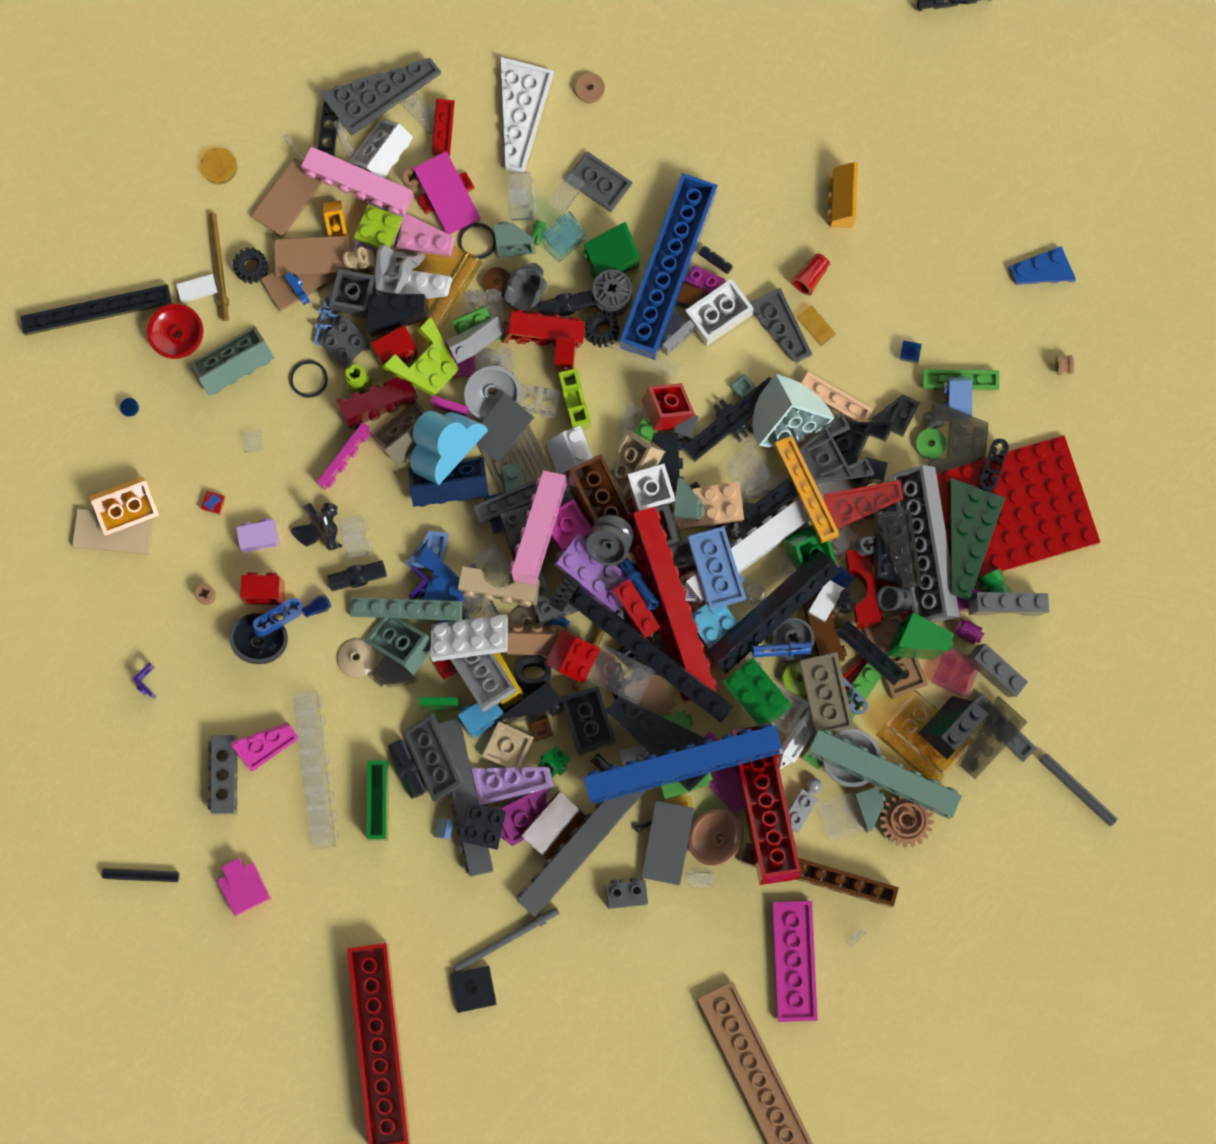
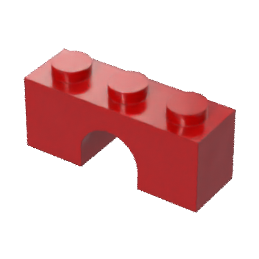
(629, 599)

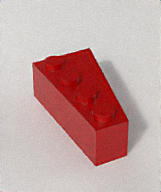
(541, 328)

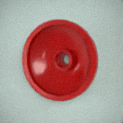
(173, 320)

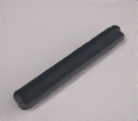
(140, 875)

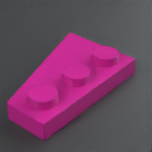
(264, 745)

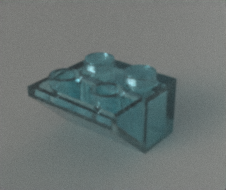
(563, 236)

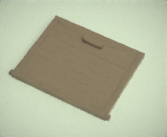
(524, 451)

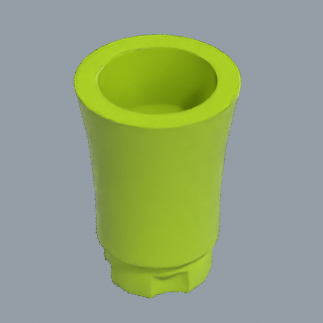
(359, 384)

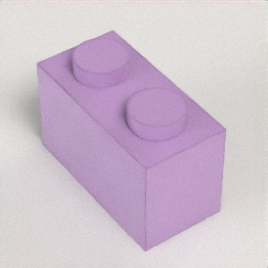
(258, 535)

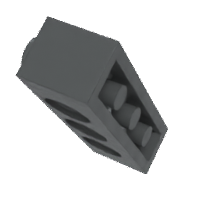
(228, 805)

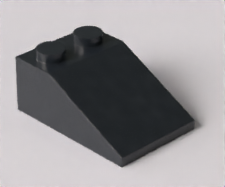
(535, 706)

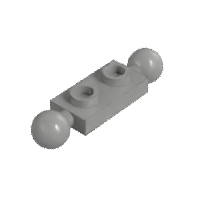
(803, 804)

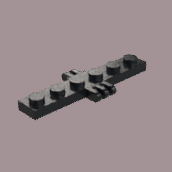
(730, 421)

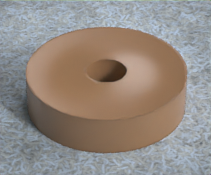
(585, 81)

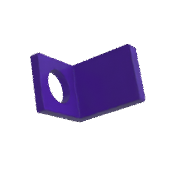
(420, 590)
(140, 676)

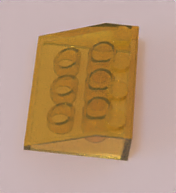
(902, 737)

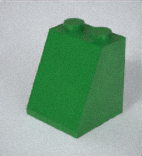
(612, 251)
(919, 639)

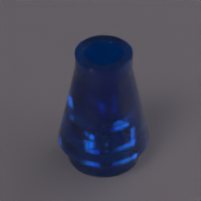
(318, 605)

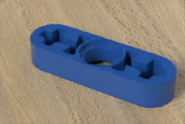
(281, 609)

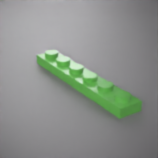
(864, 685)

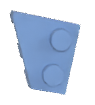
(436, 542)

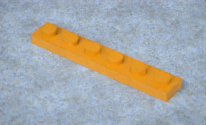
(806, 489)

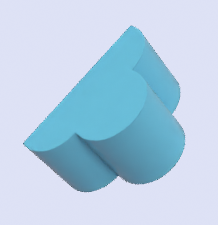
(442, 443)

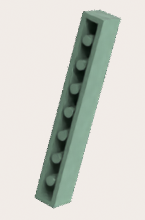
(884, 774)

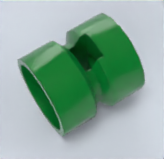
(994, 582)

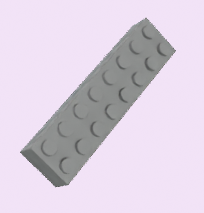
(922, 497)

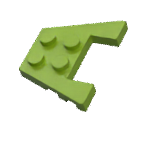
(432, 368)

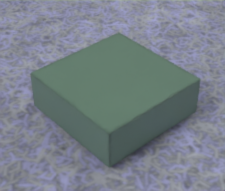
(742, 386)

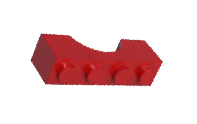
(866, 612)

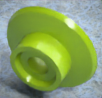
(790, 677)

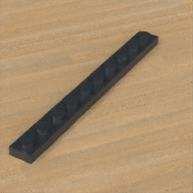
(651, 655)

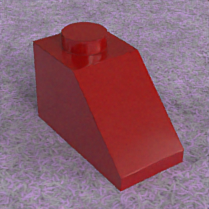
(565, 353)

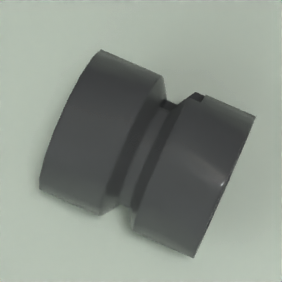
(894, 598)

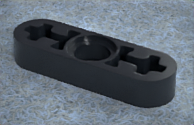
(992, 450)

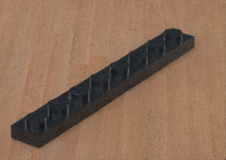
(96, 309)

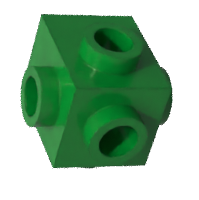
(555, 760)

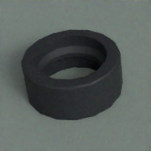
(527, 661)

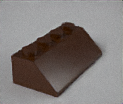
(596, 490)

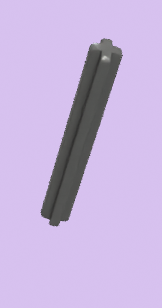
(1078, 789)

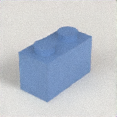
(959, 394)

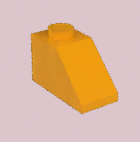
(335, 218)

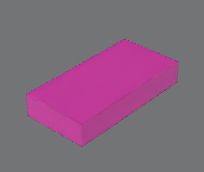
(449, 406)

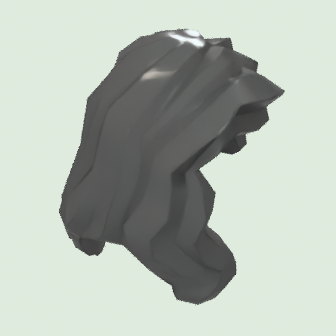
(525, 287)

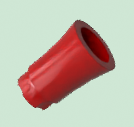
(810, 274)

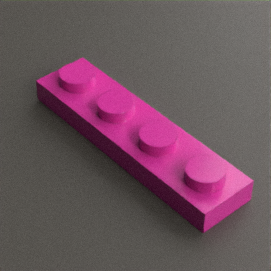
(340, 462)

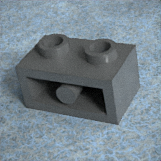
(627, 893)

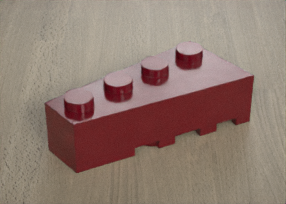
(377, 401)

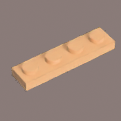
(837, 399)

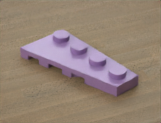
(507, 783)

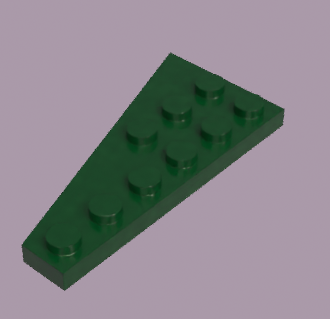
(971, 528)

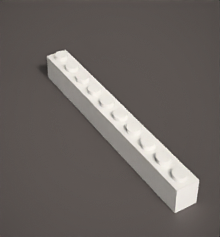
(768, 536)

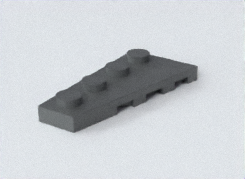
(780, 322)

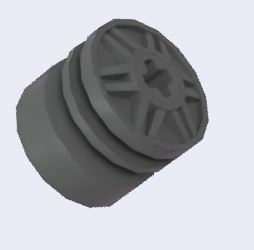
(606, 300)

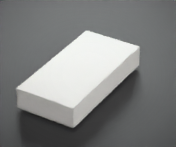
(197, 288)
(826, 601)

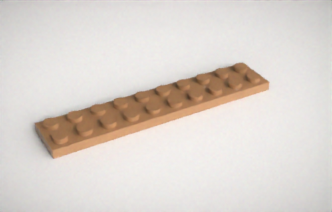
(753, 1067)

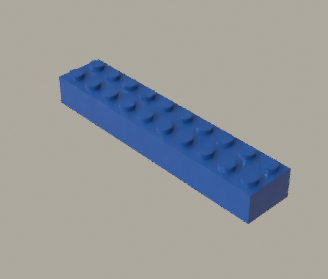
(668, 266)
(683, 764)

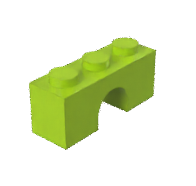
(574, 399)

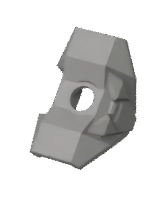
(387, 262)

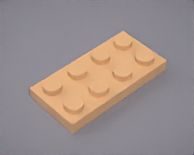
(721, 504)

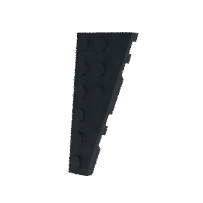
(655, 732)

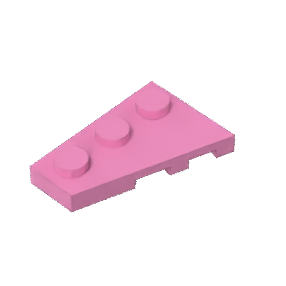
(423, 238)

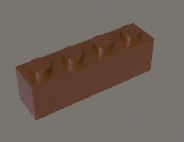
(825, 632)

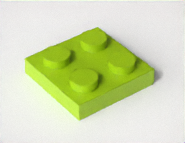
(378, 227)

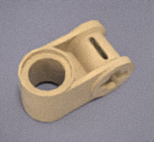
(360, 260)

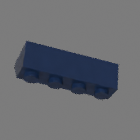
(462, 483)

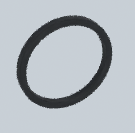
(481, 225)
(303, 363)

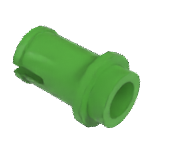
(538, 229)

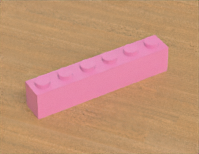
(357, 181)
(538, 528)

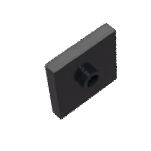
(473, 989)

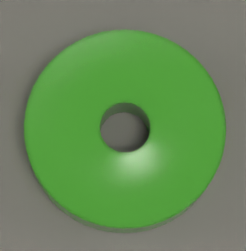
(936, 437)

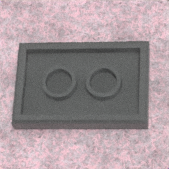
(601, 182)
(504, 427)

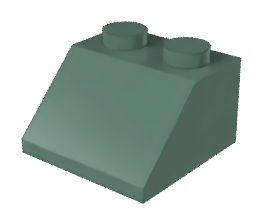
(512, 241)

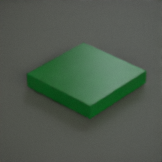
(439, 703)

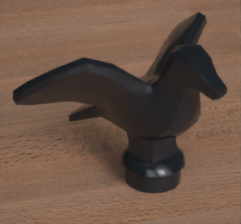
(320, 526)

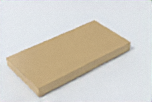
(130, 539)

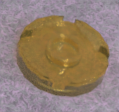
(218, 165)

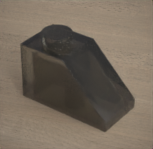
(391, 674)

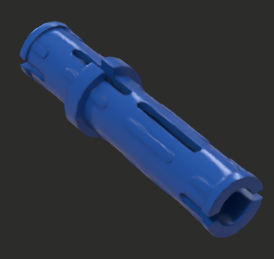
(636, 579)
(758, 651)

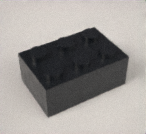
(588, 720)

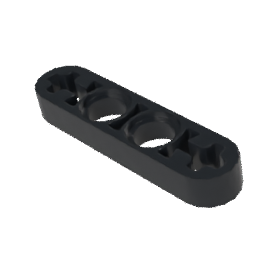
(327, 133)

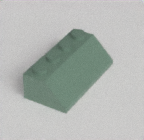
(232, 361)

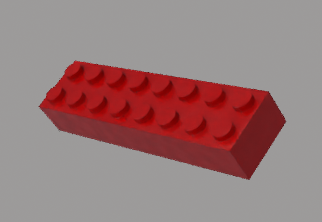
(767, 819)

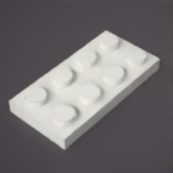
(469, 637)

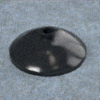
(243, 641)

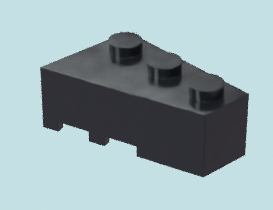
(395, 311)

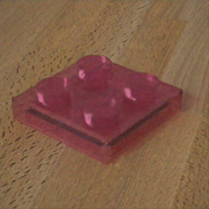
(955, 673)

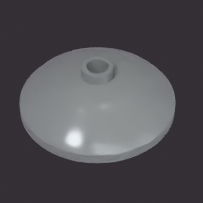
(477, 386)
(857, 738)

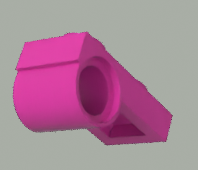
(704, 280)

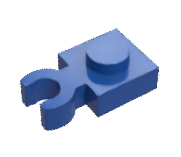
(295, 283)

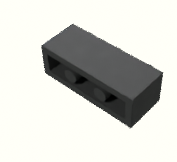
(996, 670)

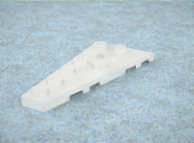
(524, 98)

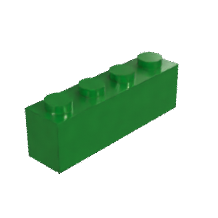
(377, 800)

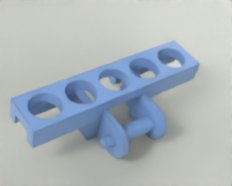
(325, 310)

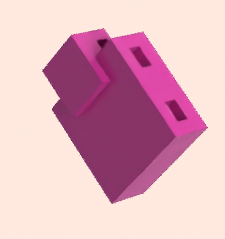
(243, 886)

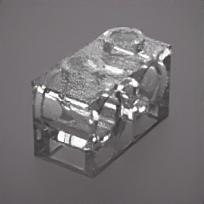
(540, 395)

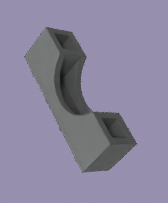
(1022, 603)

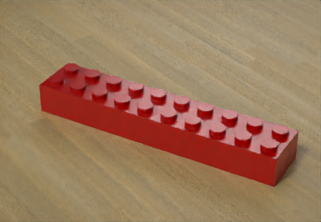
(673, 612)
(378, 1045)

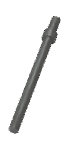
(540, 920)

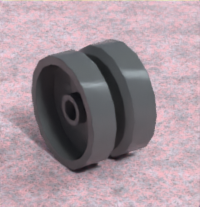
(609, 540)
(795, 629)

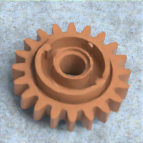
(900, 831)

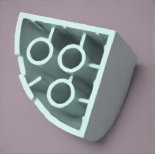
(788, 410)

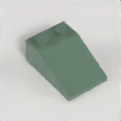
(400, 643)

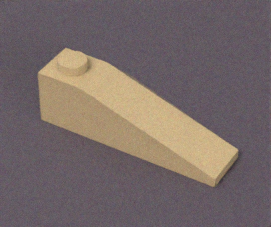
(634, 455)

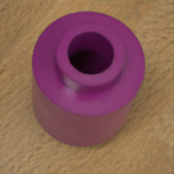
(969, 631)

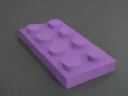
(592, 575)

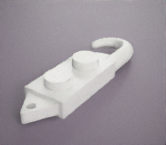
(797, 740)

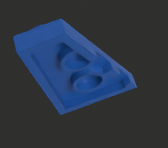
(1046, 267)

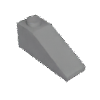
(475, 339)

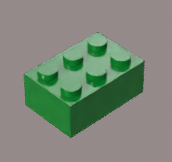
(757, 693)

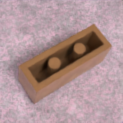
(532, 639)

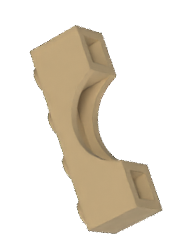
(473, 583)

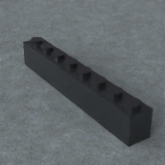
(772, 611)

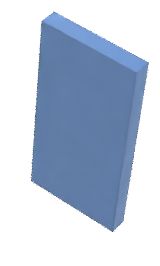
(716, 568)

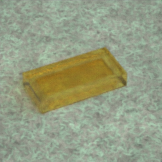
(816, 325)

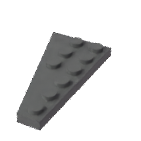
(374, 95)

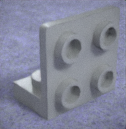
(676, 333)

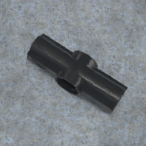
(566, 304)
(357, 576)
(407, 769)

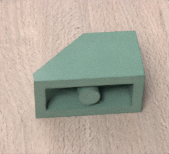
(687, 503)
(870, 806)

